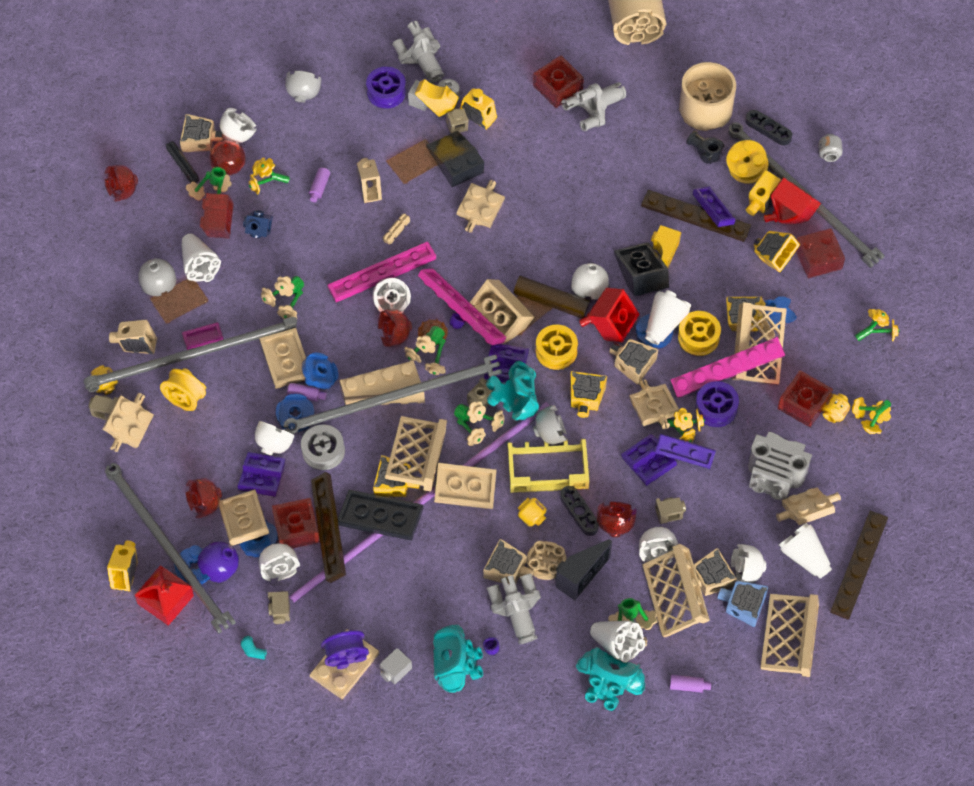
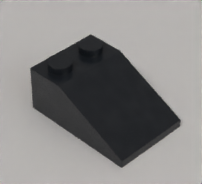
(456, 158)
(642, 269)
(581, 568)

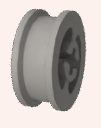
(321, 436)

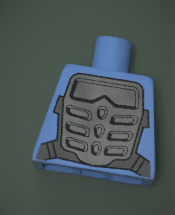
(744, 601)

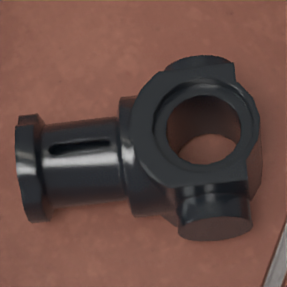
(706, 146)

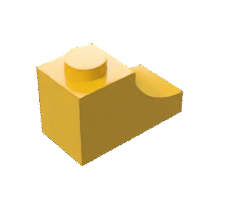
(438, 99)
(666, 243)

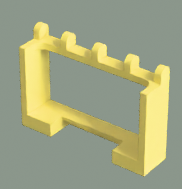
(523, 484)

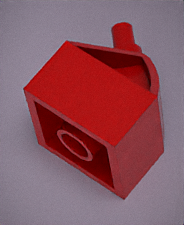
(791, 204)
(612, 315)
(164, 595)

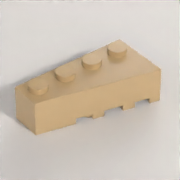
(381, 382)

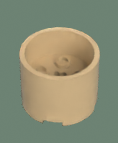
(637, 20)
(707, 96)

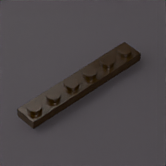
(693, 215)
(328, 527)
(859, 565)

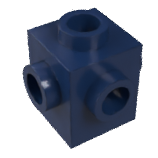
(258, 224)

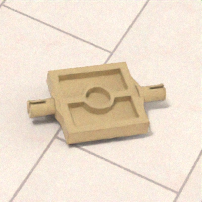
(480, 206)
(654, 404)
(128, 422)
(808, 506)

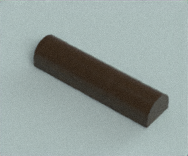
(551, 297)

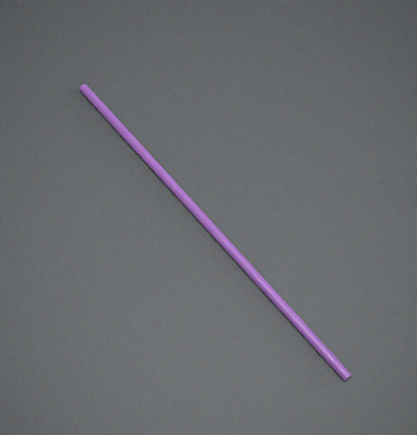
(422, 500)

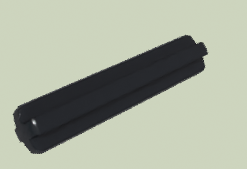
(182, 162)

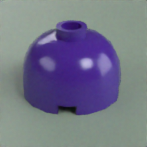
(218, 561)

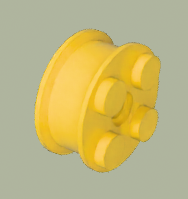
(747, 161)
(699, 333)
(556, 347)
(183, 389)

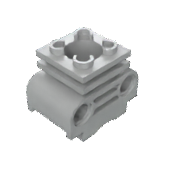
(777, 465)

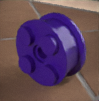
(386, 87)
(717, 403)
(344, 649)

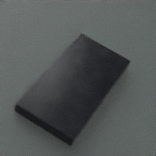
(380, 515)

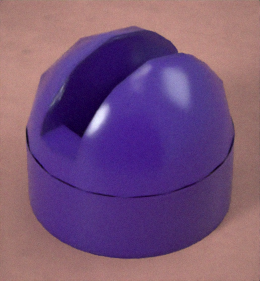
(456, 321)
(489, 643)

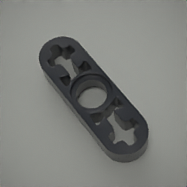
(765, 120)
(579, 502)

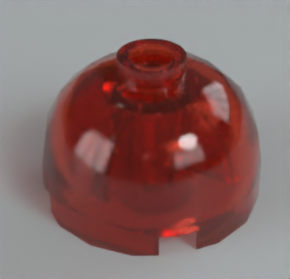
(228, 155)
(120, 178)
(396, 324)
(205, 493)
(616, 518)

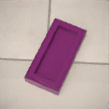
(202, 336)

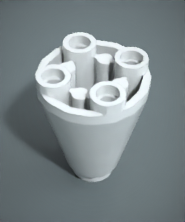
(198, 259)
(665, 316)
(807, 551)
(619, 638)

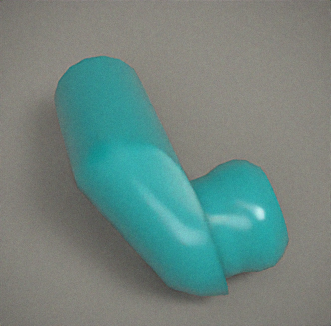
(251, 650)

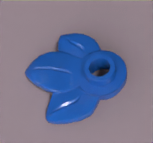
(780, 302)

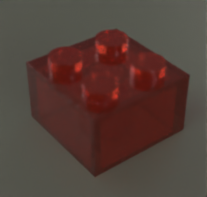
(558, 81)
(217, 215)
(820, 253)
(804, 398)
(296, 523)

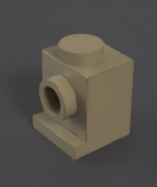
(455, 118)
(480, 388)
(101, 406)
(669, 509)
(279, 606)

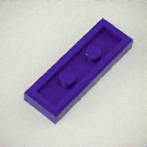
(713, 206)
(685, 451)

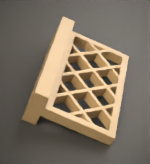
(743, 338)
(432, 457)
(688, 581)
(808, 634)

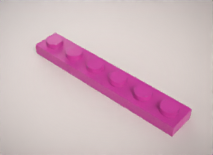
(385, 269)
(462, 306)
(728, 367)

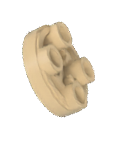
(545, 558)

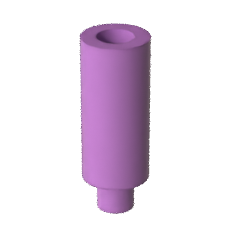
(319, 184)
(311, 393)
(688, 683)

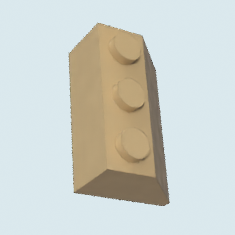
(502, 308)

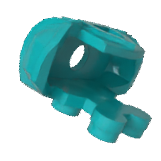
(517, 393)
(452, 671)
(609, 682)

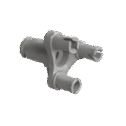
(421, 52)
(595, 101)
(516, 605)

